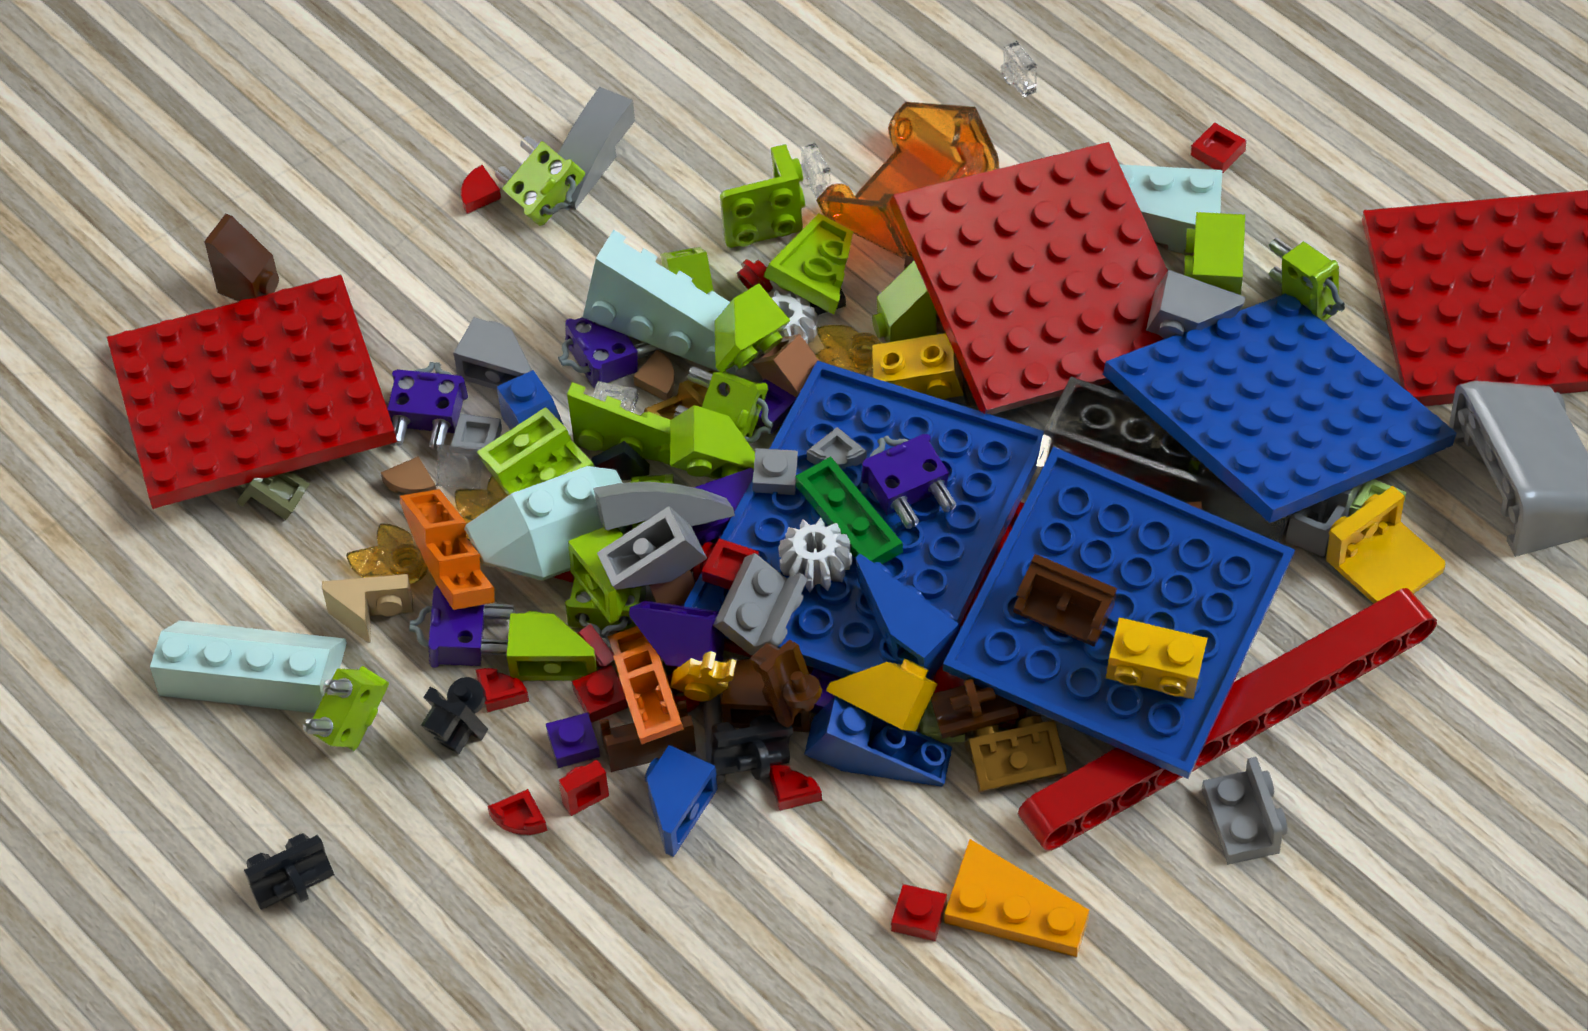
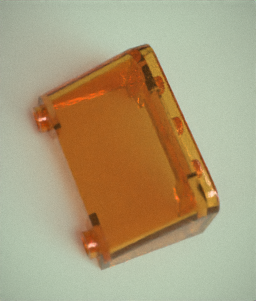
(930, 148)

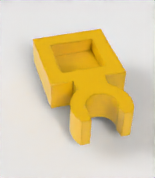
(703, 679)

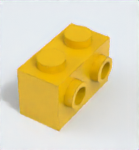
(920, 365)
(1156, 658)

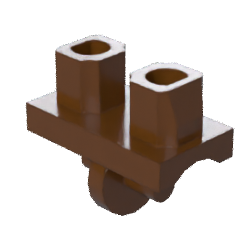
(786, 680)
(970, 709)

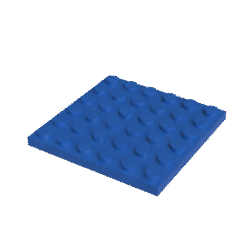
(1279, 406)
(1169, 571)

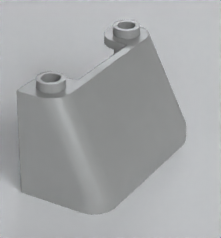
(1531, 458)

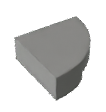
(839, 447)

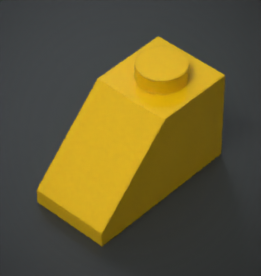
(889, 692)

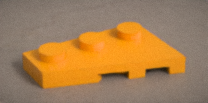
(1013, 904)

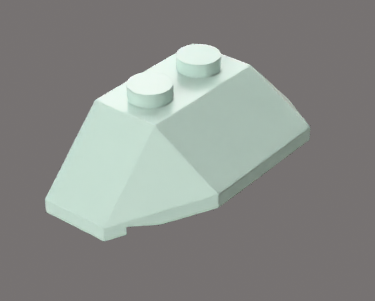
(533, 526)

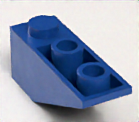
(905, 619)
(870, 746)

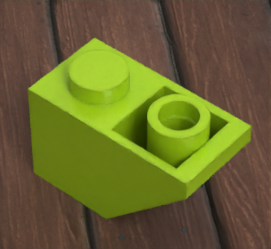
(746, 326)
(708, 444)

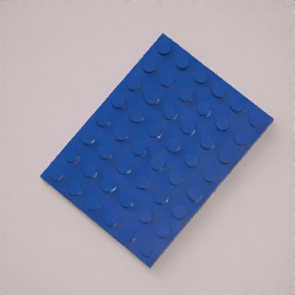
(941, 556)

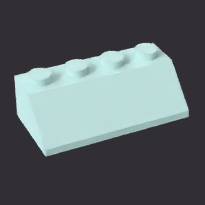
(245, 665)

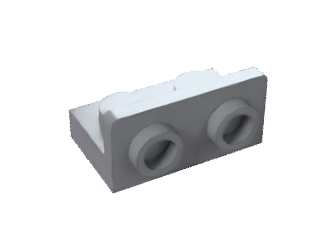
(759, 605)
(1245, 813)

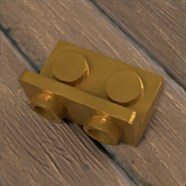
(1015, 754)

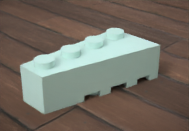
(1172, 197)
(652, 303)

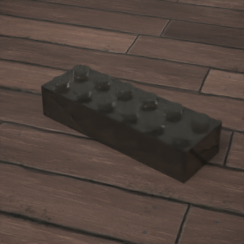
(1127, 441)

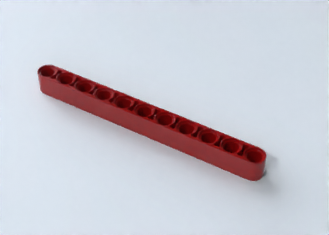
(1251, 707)

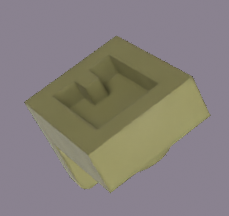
(277, 492)

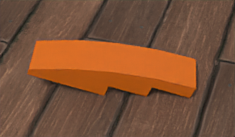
(446, 550)
(645, 685)

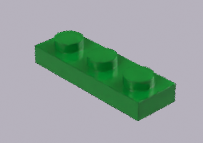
(842, 503)

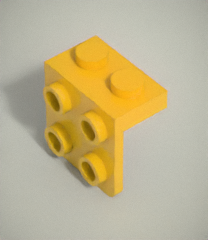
(1380, 551)

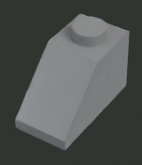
(1188, 305)
(489, 354)
(652, 552)

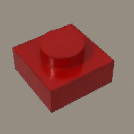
(1218, 147)
(725, 563)
(600, 693)
(583, 787)
(919, 912)

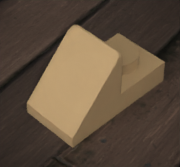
(360, 598)

